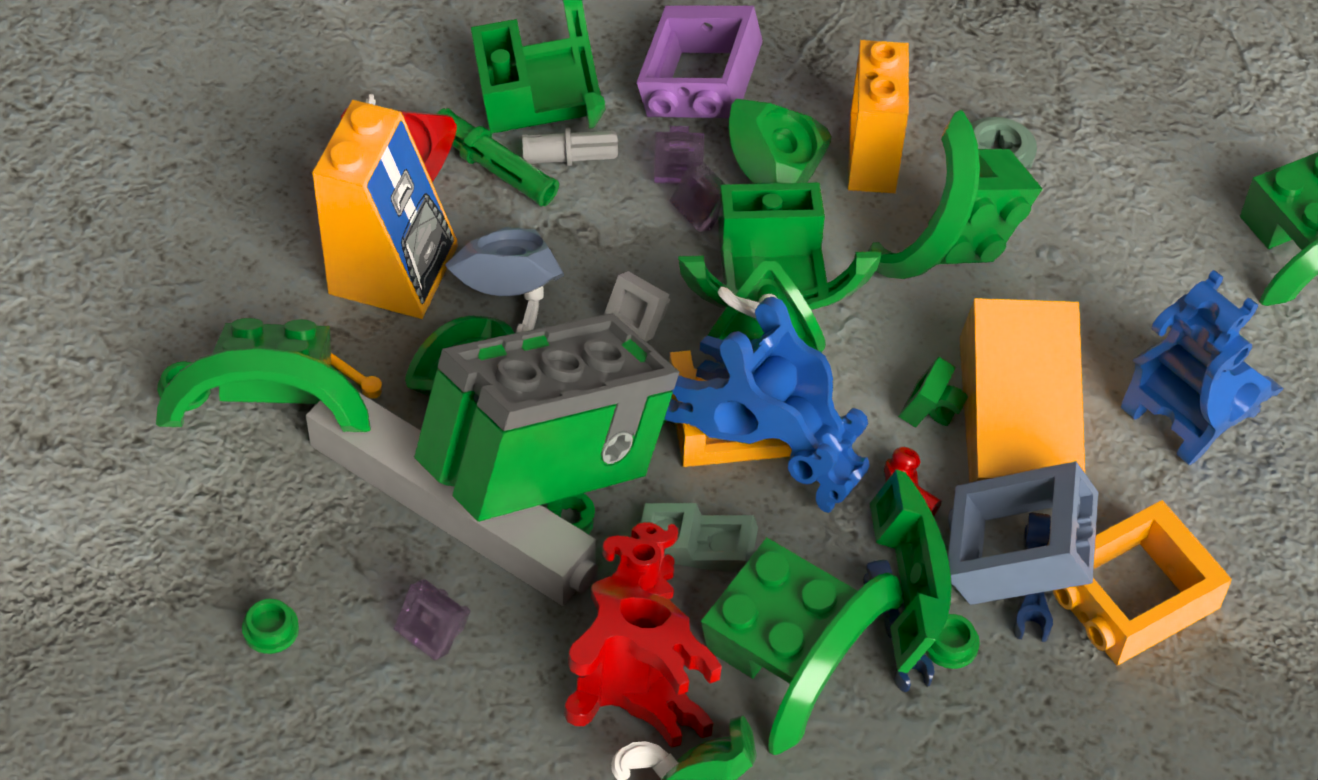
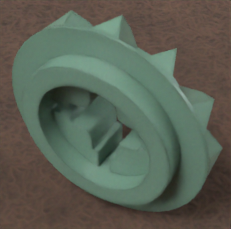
(1009, 136)

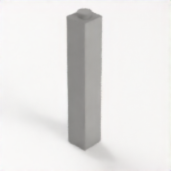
(526, 543)

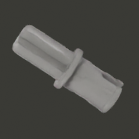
(570, 146)

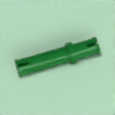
(479, 147)

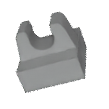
(638, 304)

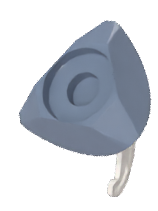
(508, 265)

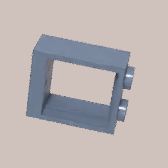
(1030, 571)

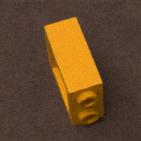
(878, 116)
(1178, 555)

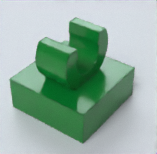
(934, 396)

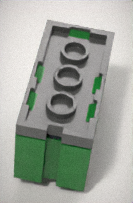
(544, 414)

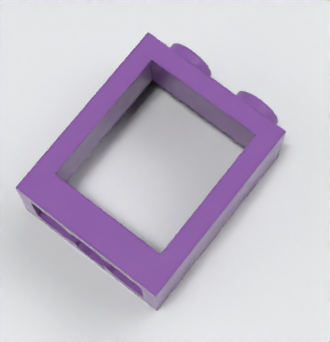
(683, 31)

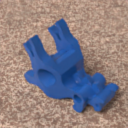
(1199, 369)
(777, 392)

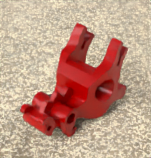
(640, 642)

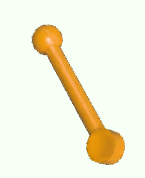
(370, 386)

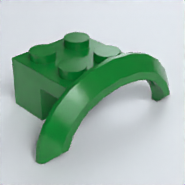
(537, 80)
(979, 208)
(1282, 209)
(781, 226)
(270, 367)
(793, 624)

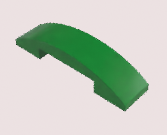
(907, 525)

